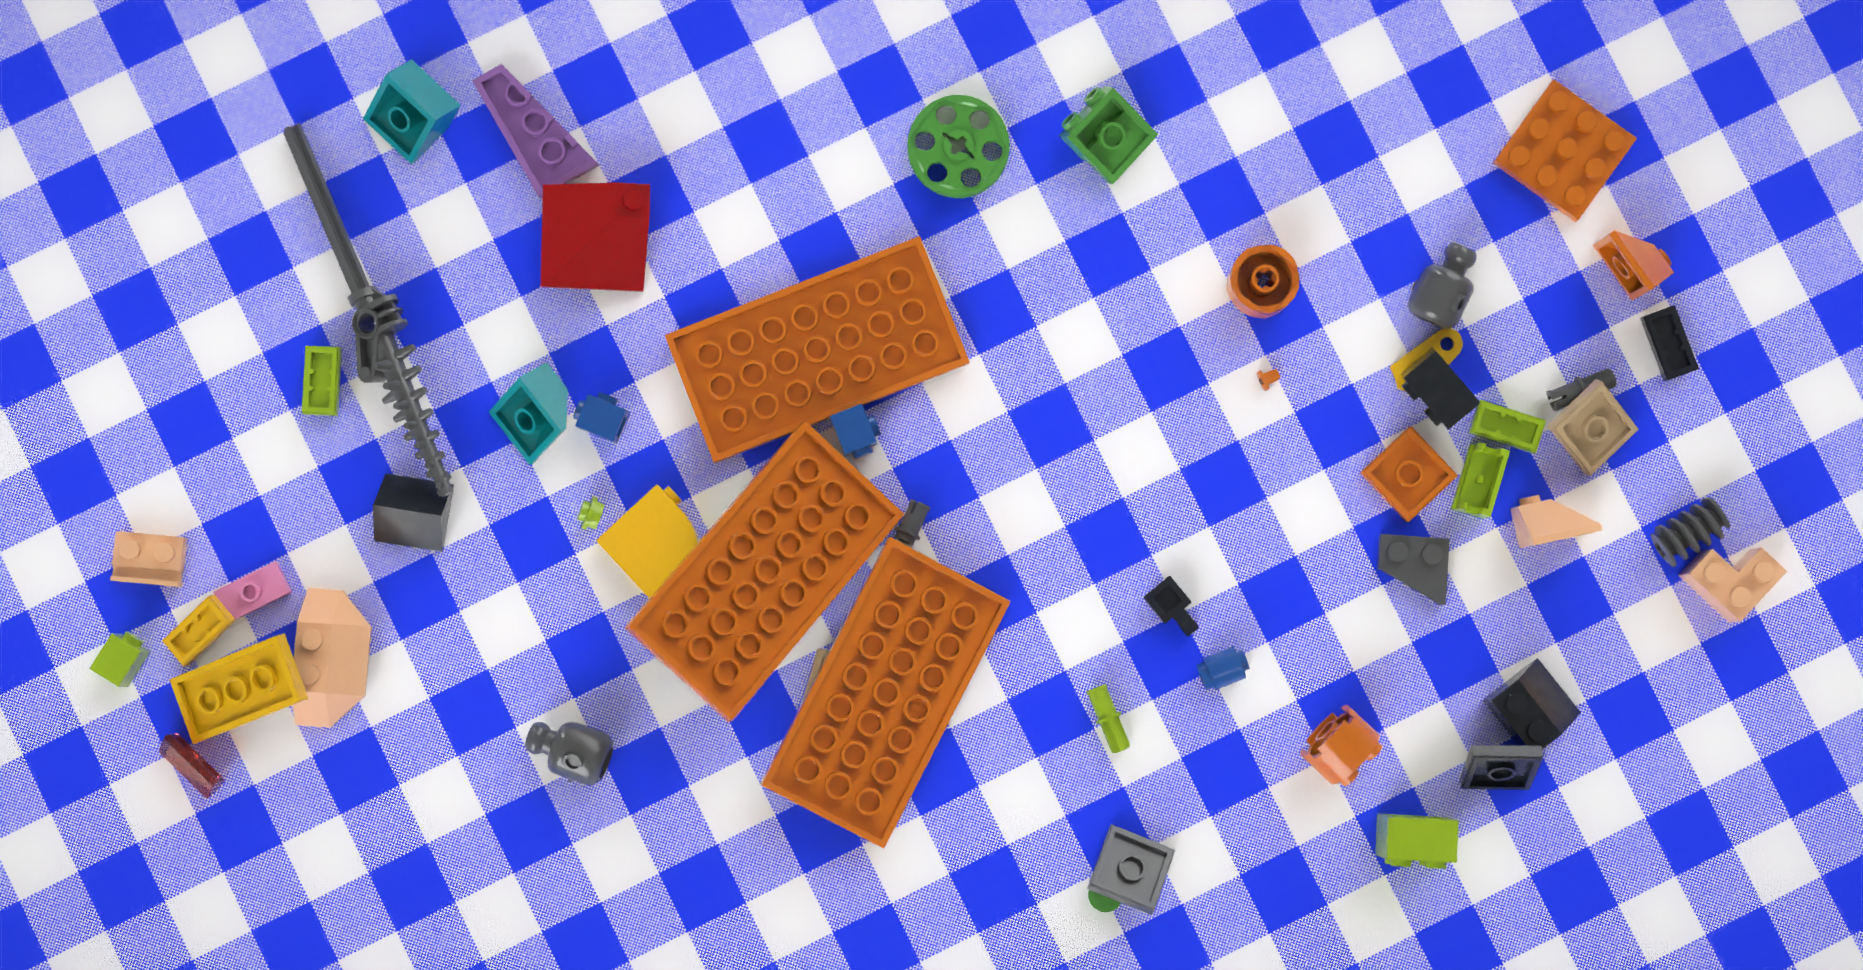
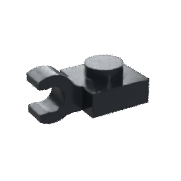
(1169, 602)

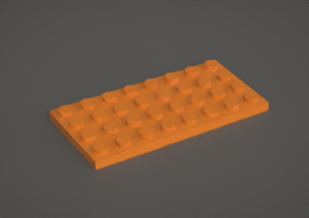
(817, 349)
(765, 571)
(885, 692)

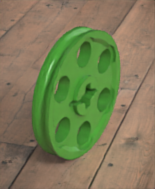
(959, 129)

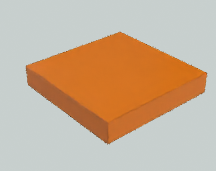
(1408, 474)

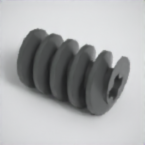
(1689, 529)

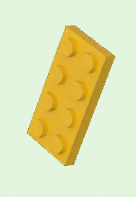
(238, 688)

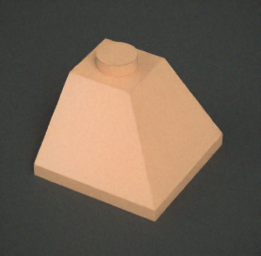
(1548, 521)

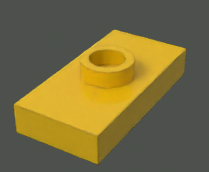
(198, 630)

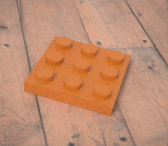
(1564, 150)

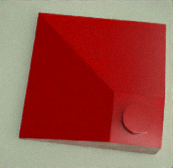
(594, 236)

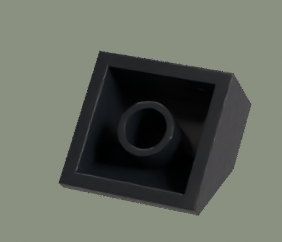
(1532, 706)

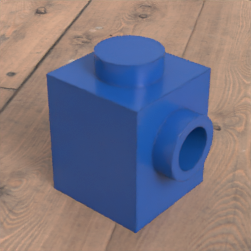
(601, 417)
(856, 431)

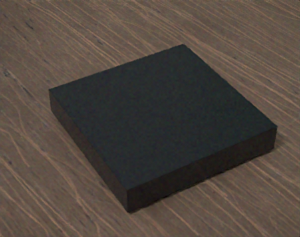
(1501, 767)

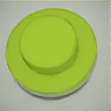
(590, 513)

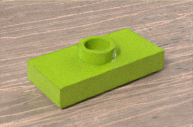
(321, 380)
(1507, 426)

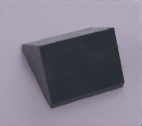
(411, 513)

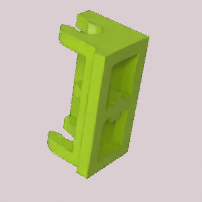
(1480, 480)

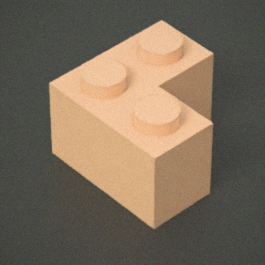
(1733, 589)

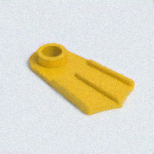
(1433, 341)

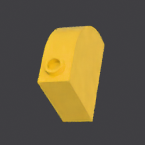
(651, 539)

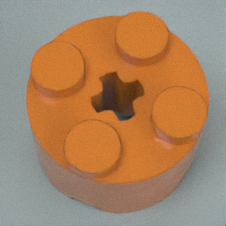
(1260, 261)
(1341, 746)

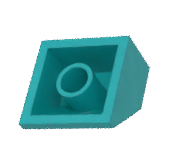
(410, 110)

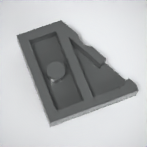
(1417, 563)

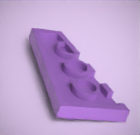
(535, 137)

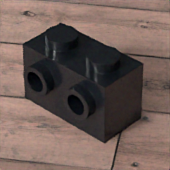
(1439, 389)

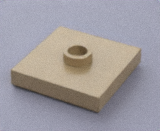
(1592, 427)

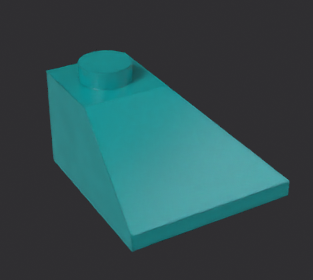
(533, 412)

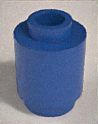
(1223, 668)

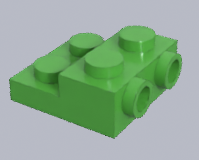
(1107, 133)

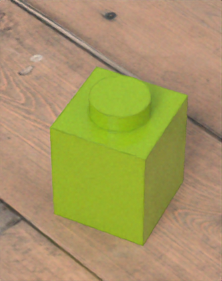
(120, 659)

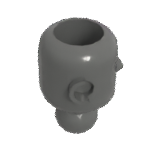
(1444, 290)
(572, 751)

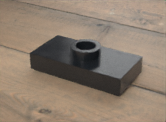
(1669, 343)

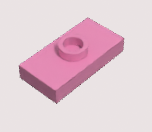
(254, 591)

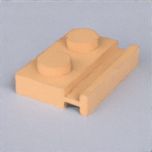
(148, 558)

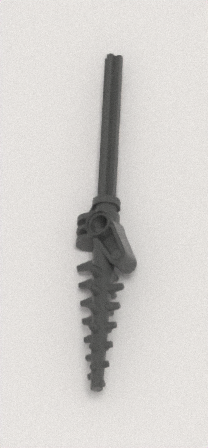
(374, 321)

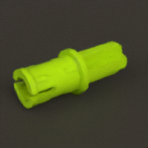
(1108, 718)

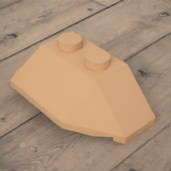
(330, 657)

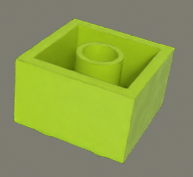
(1417, 838)

